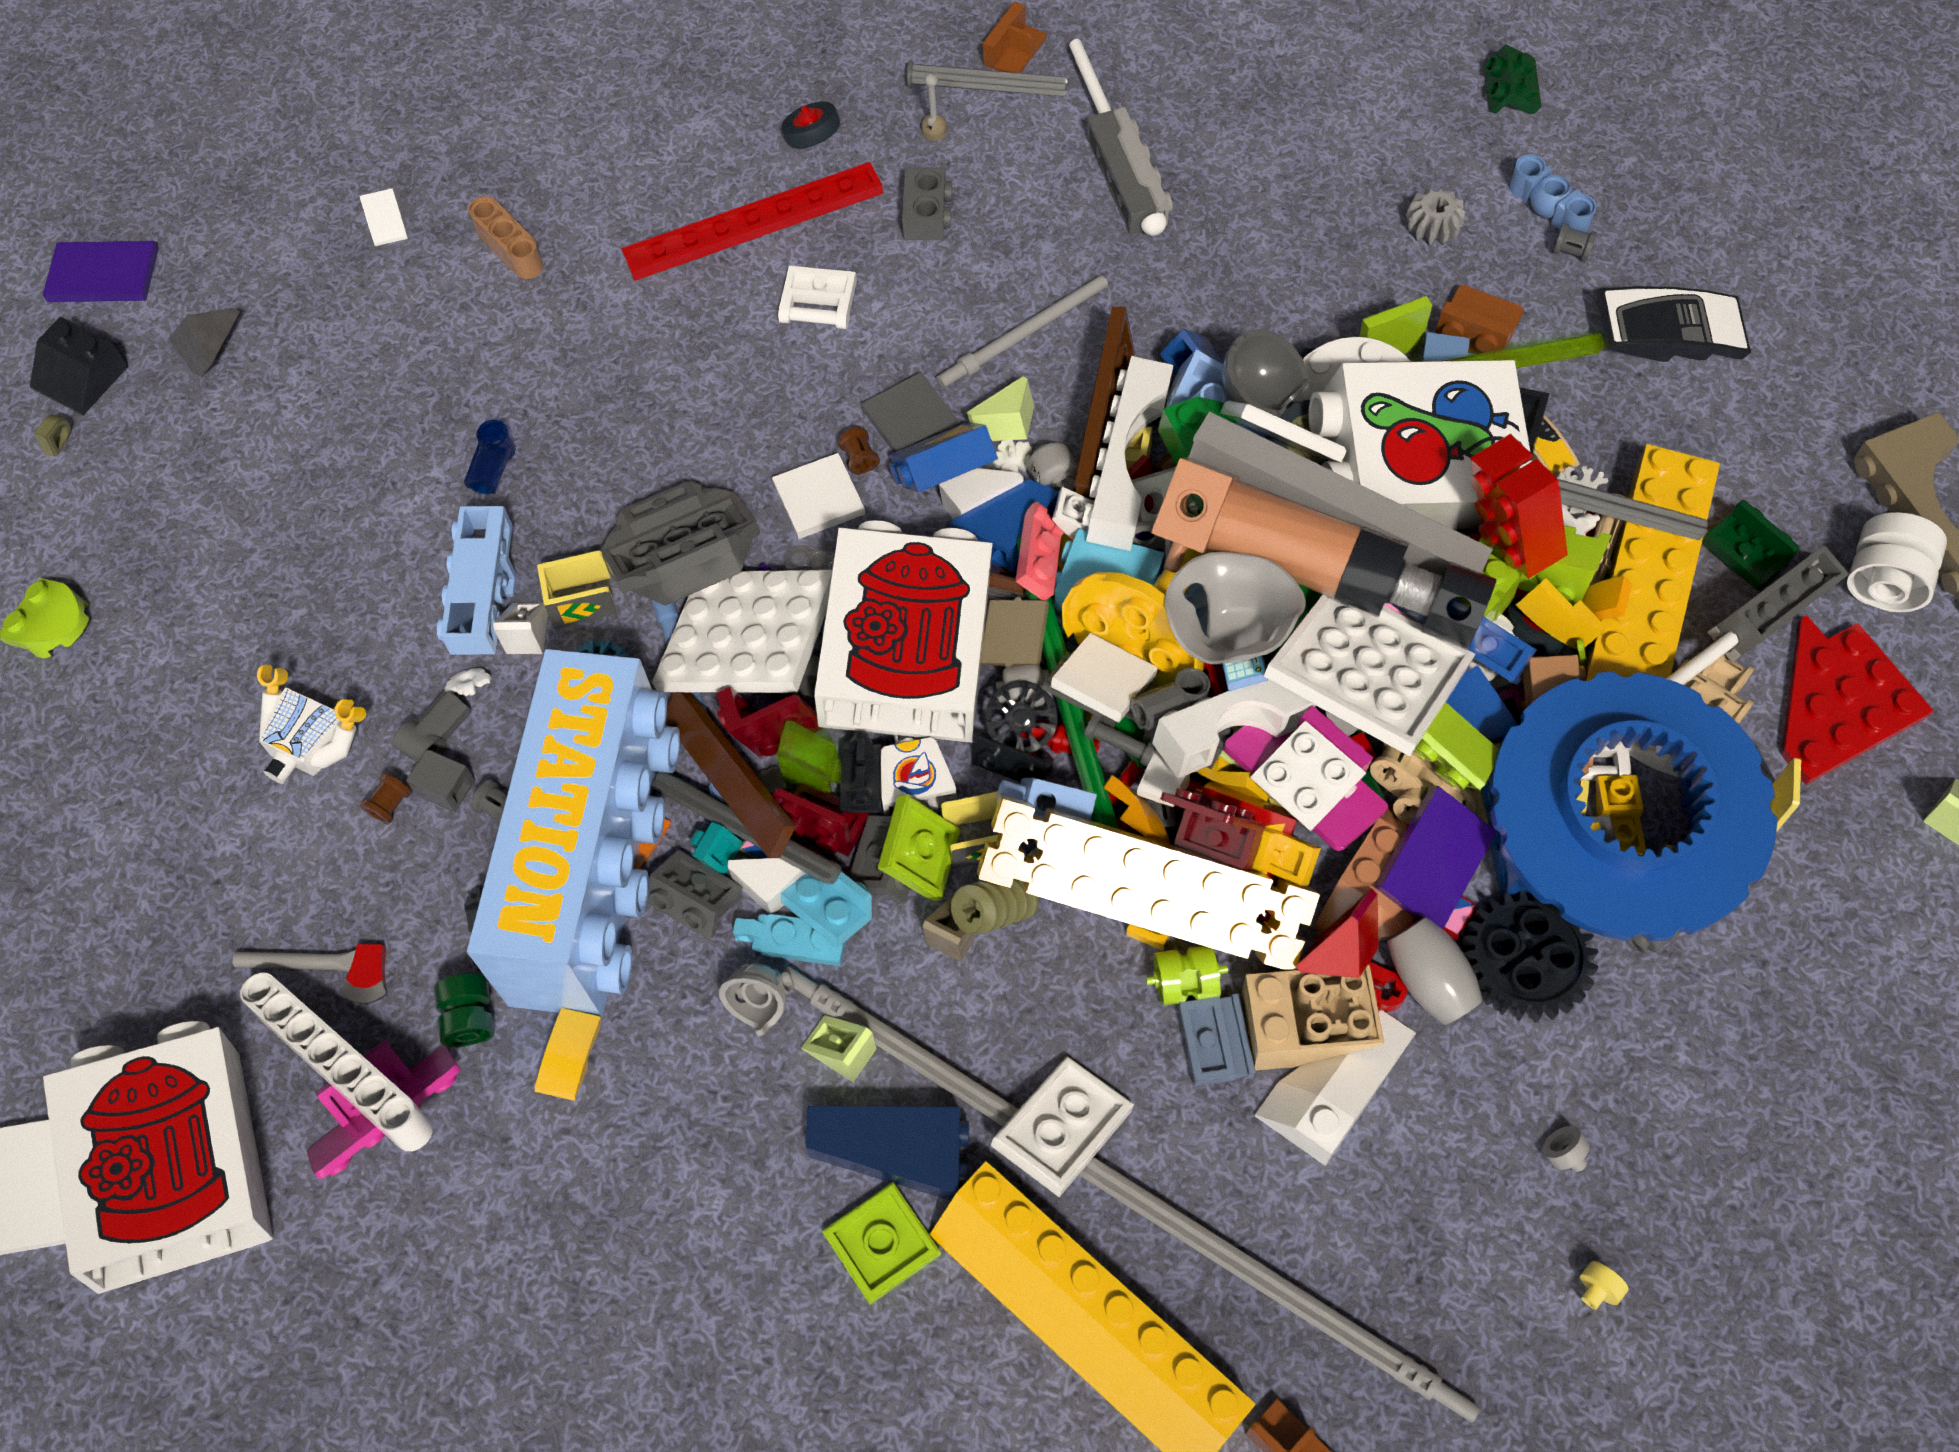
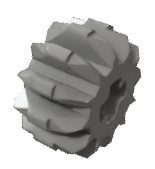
(1435, 215)

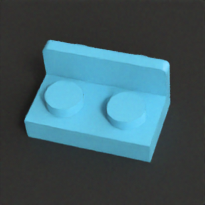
(832, 909)

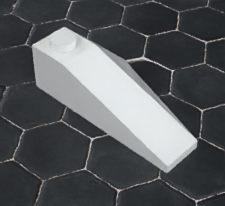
(1325, 1098)

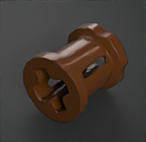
(858, 450)
(385, 798)

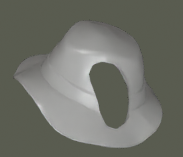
(1249, 607)

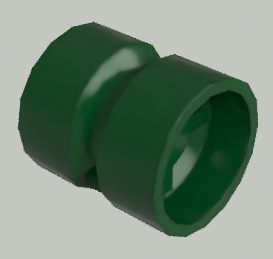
(463, 1011)

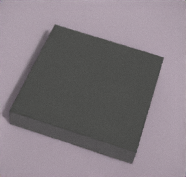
(909, 413)

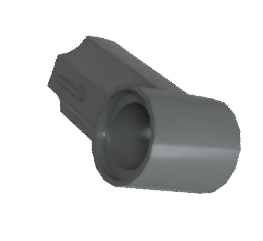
(1185, 691)
(432, 727)

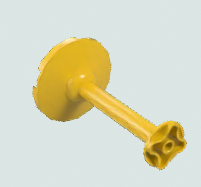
(1130, 617)

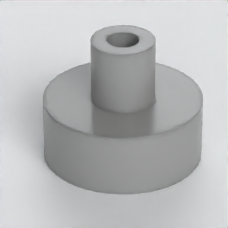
(1567, 1149)

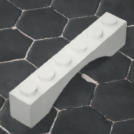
(1117, 502)

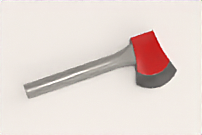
(364, 967)

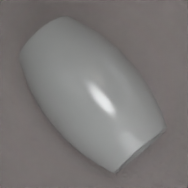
(1435, 971)

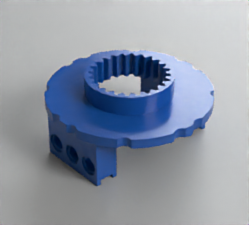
(1561, 861)

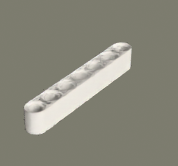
(337, 1062)

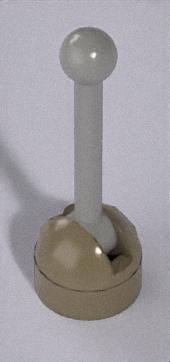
(933, 120)

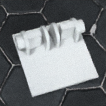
(1308, 775)

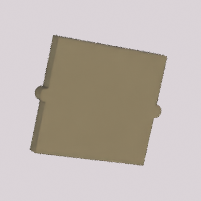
(1014, 632)

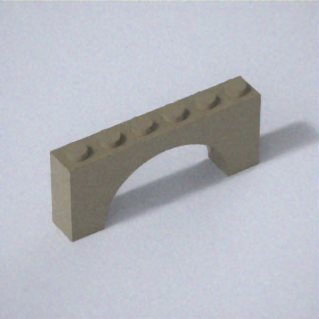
(1902, 474)

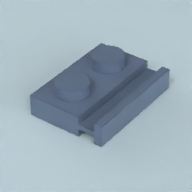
(1216, 1040)

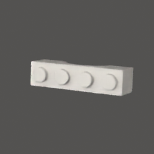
(1190, 736)

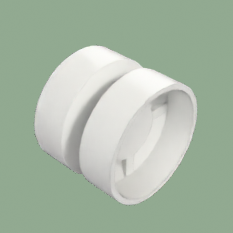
(1897, 562)

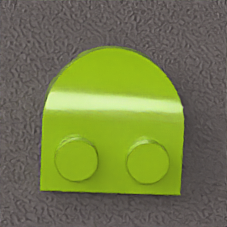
(45, 618)

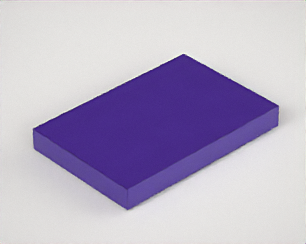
(101, 271)
(1435, 858)

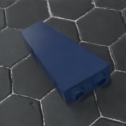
(893, 1144)

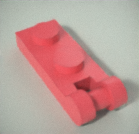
(1039, 552)

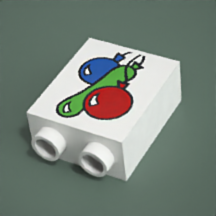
(1417, 428)

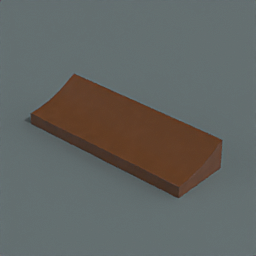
(1114, 357)

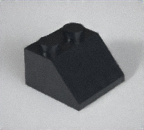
(74, 365)

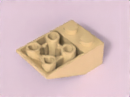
(1308, 1017)

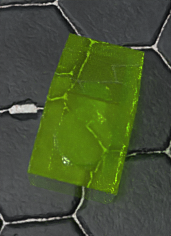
(808, 759)

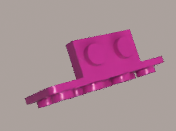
(1351, 815)
(431, 1075)

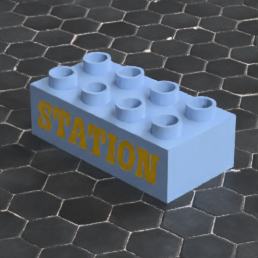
(574, 835)

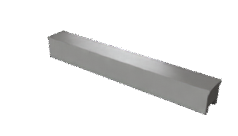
(1312, 485)

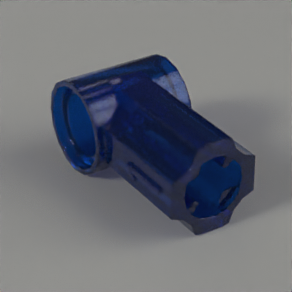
(490, 458)

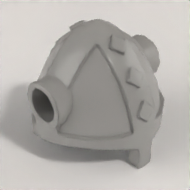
(759, 993)

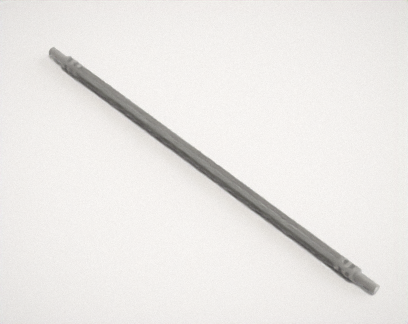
(1232, 1259)

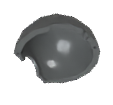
(1263, 371)

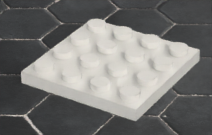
(747, 633)
(1370, 670)

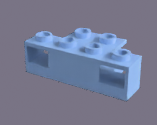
(477, 578)

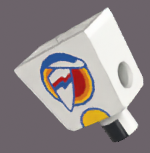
(916, 770)

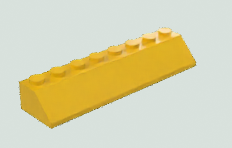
(1089, 1317)

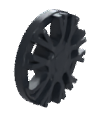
(1021, 716)

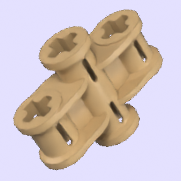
(1721, 684)
(1411, 780)

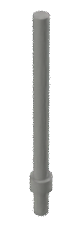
(970, 363)

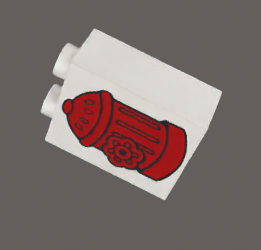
(904, 632)
(155, 1157)

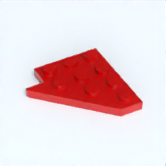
(1843, 699)

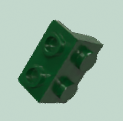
(1512, 80)
(1751, 545)

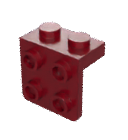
(763, 729)
(820, 820)
(1216, 828)

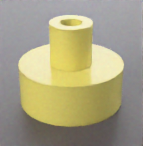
(1602, 1285)

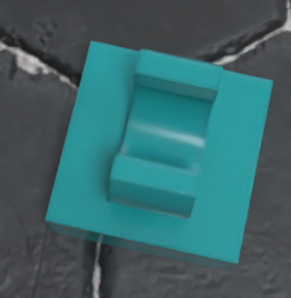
(715, 847)

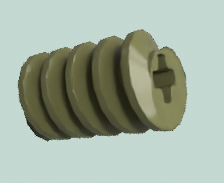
(990, 906)

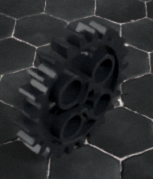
(1552, 985)

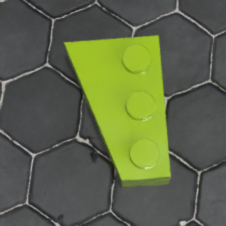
(1572, 573)

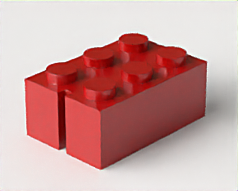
(1519, 506)

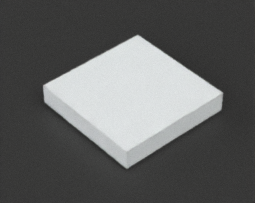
(818, 495)
(1103, 677)

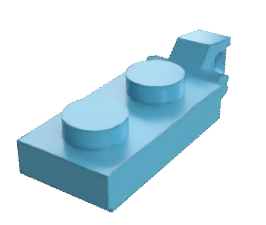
(787, 939)

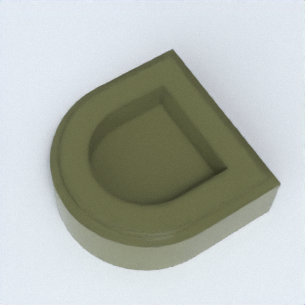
(53, 434)

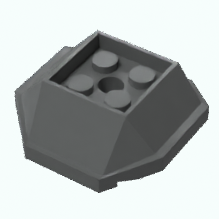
(679, 542)

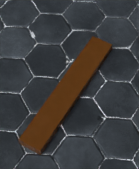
(730, 774)

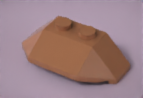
(1362, 876)

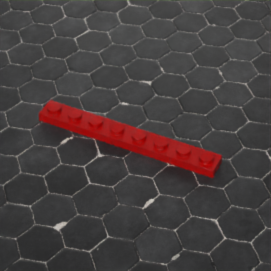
(752, 221)

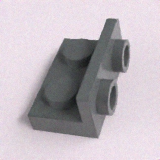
(867, 859)
(692, 893)

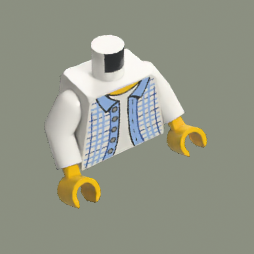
(302, 730)

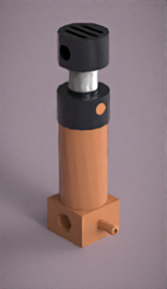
(1316, 549)

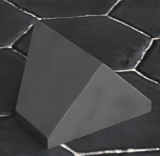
(202, 336)

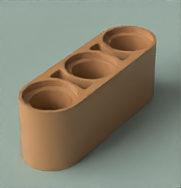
(506, 237)

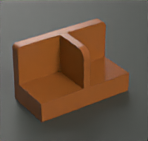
(1012, 42)
(1282, 1432)

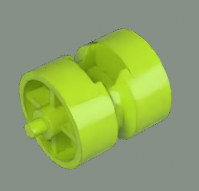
(1185, 975)

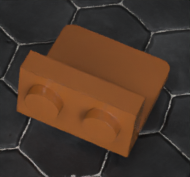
(1481, 317)

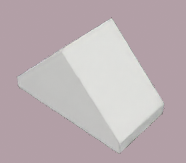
(384, 216)
(522, 628)
(764, 879)

